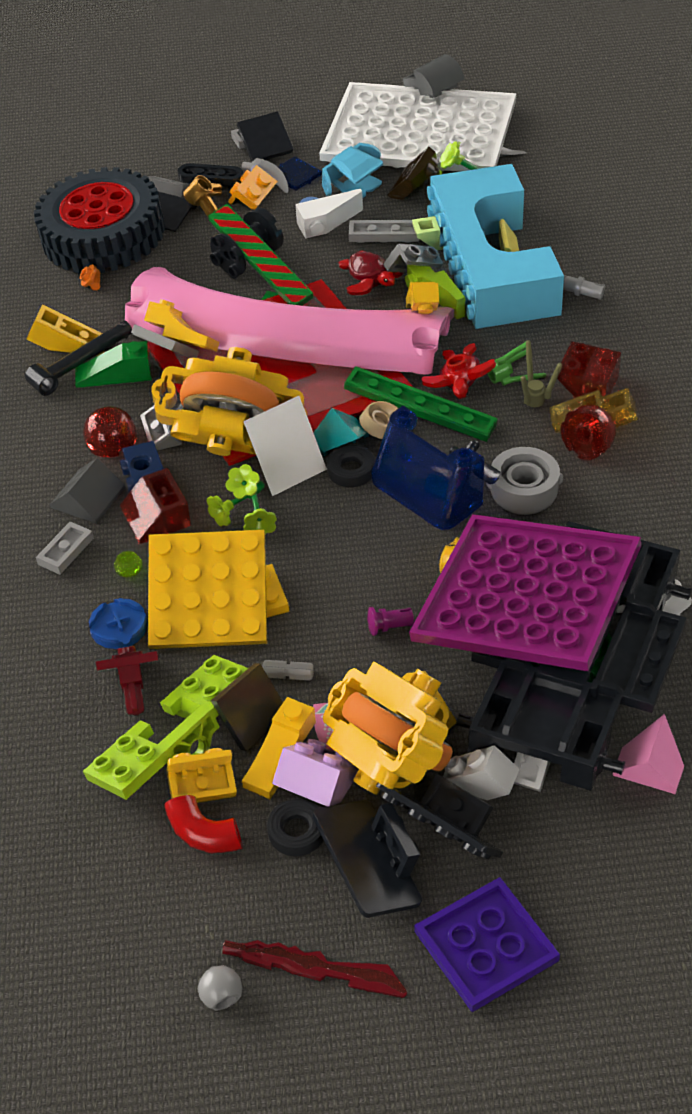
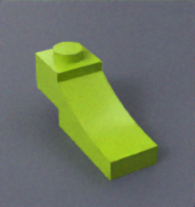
(449, 293)

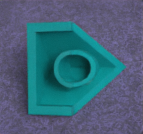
(336, 430)

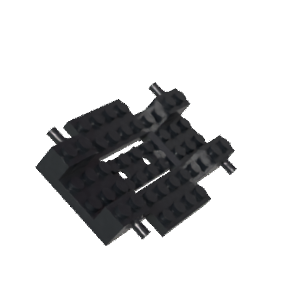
(556, 711)

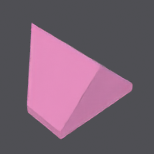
(653, 758)

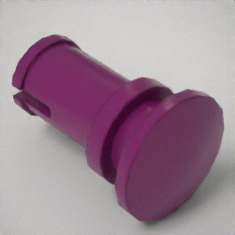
(388, 619)

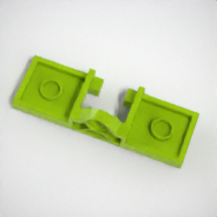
(136, 759)

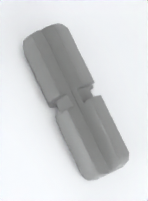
(294, 670)

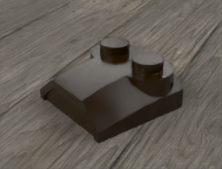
(415, 174)

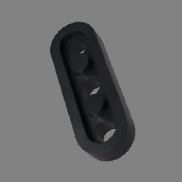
(214, 173)

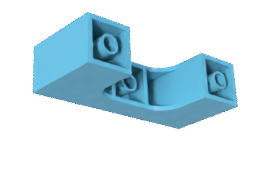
(495, 283)

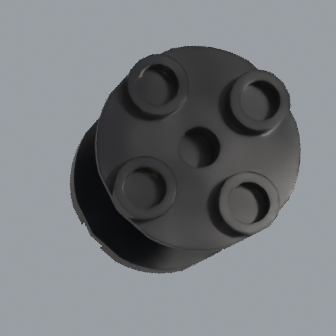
(227, 252)

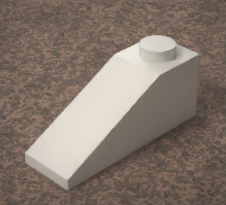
(327, 213)

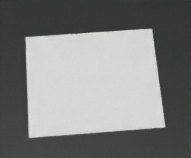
(285, 445)

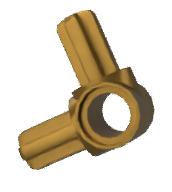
(200, 193)

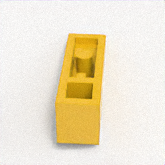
(60, 332)

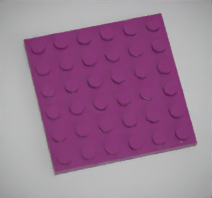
(527, 591)

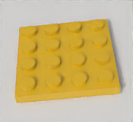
(207, 589)

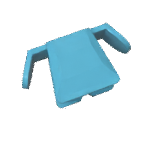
(356, 165)

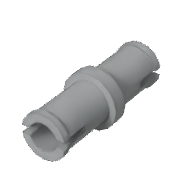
(583, 287)

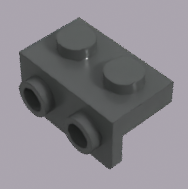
(412, 255)

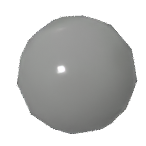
(220, 987)

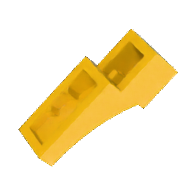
(423, 297)
(175, 328)
(288, 726)

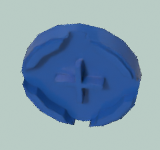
(118, 623)

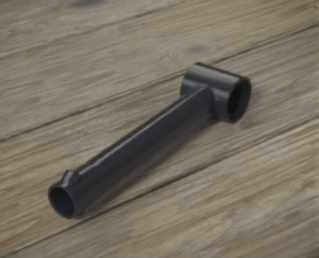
(46, 379)

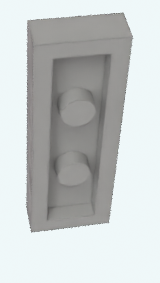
(382, 231)

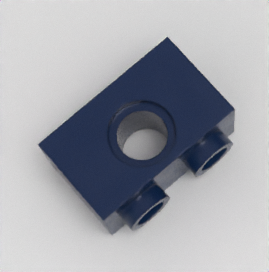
(139, 461)

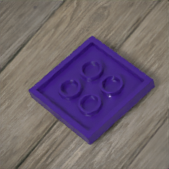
(486, 944)

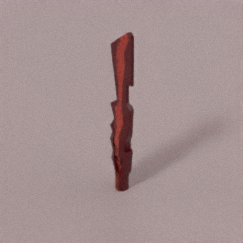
(313, 965)

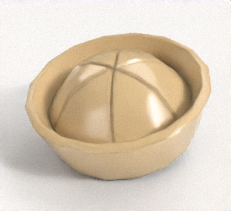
(376, 417)

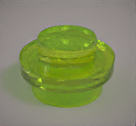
(128, 564)

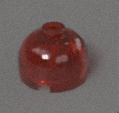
(109, 431)
(588, 431)

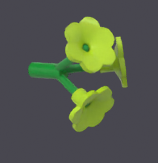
(244, 484)

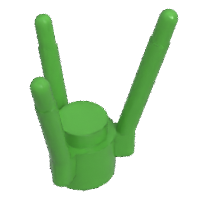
(504, 368)

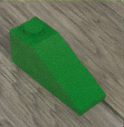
(118, 365)

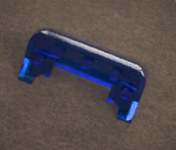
(423, 478)

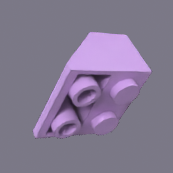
(314, 772)

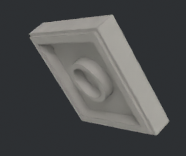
(164, 342)

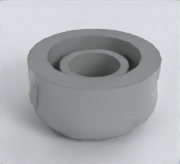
(526, 481)

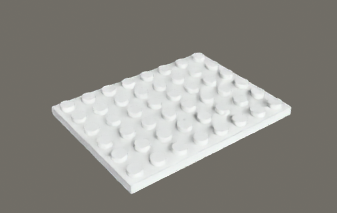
(407, 123)

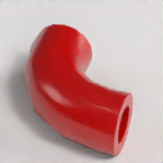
(200, 831)

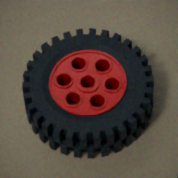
(99, 219)

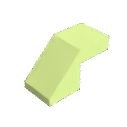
(428, 231)

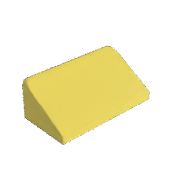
(507, 238)

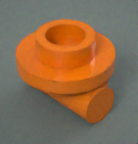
(90, 277)

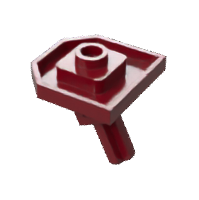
(130, 675)

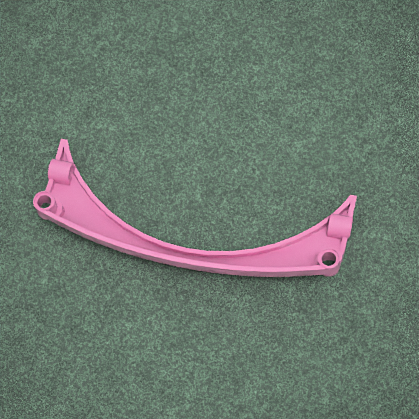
(294, 332)

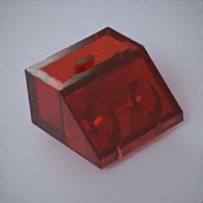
(589, 369)
(156, 506)

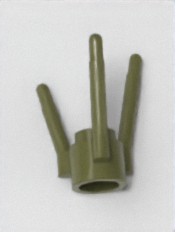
(535, 391)

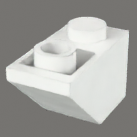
(483, 773)

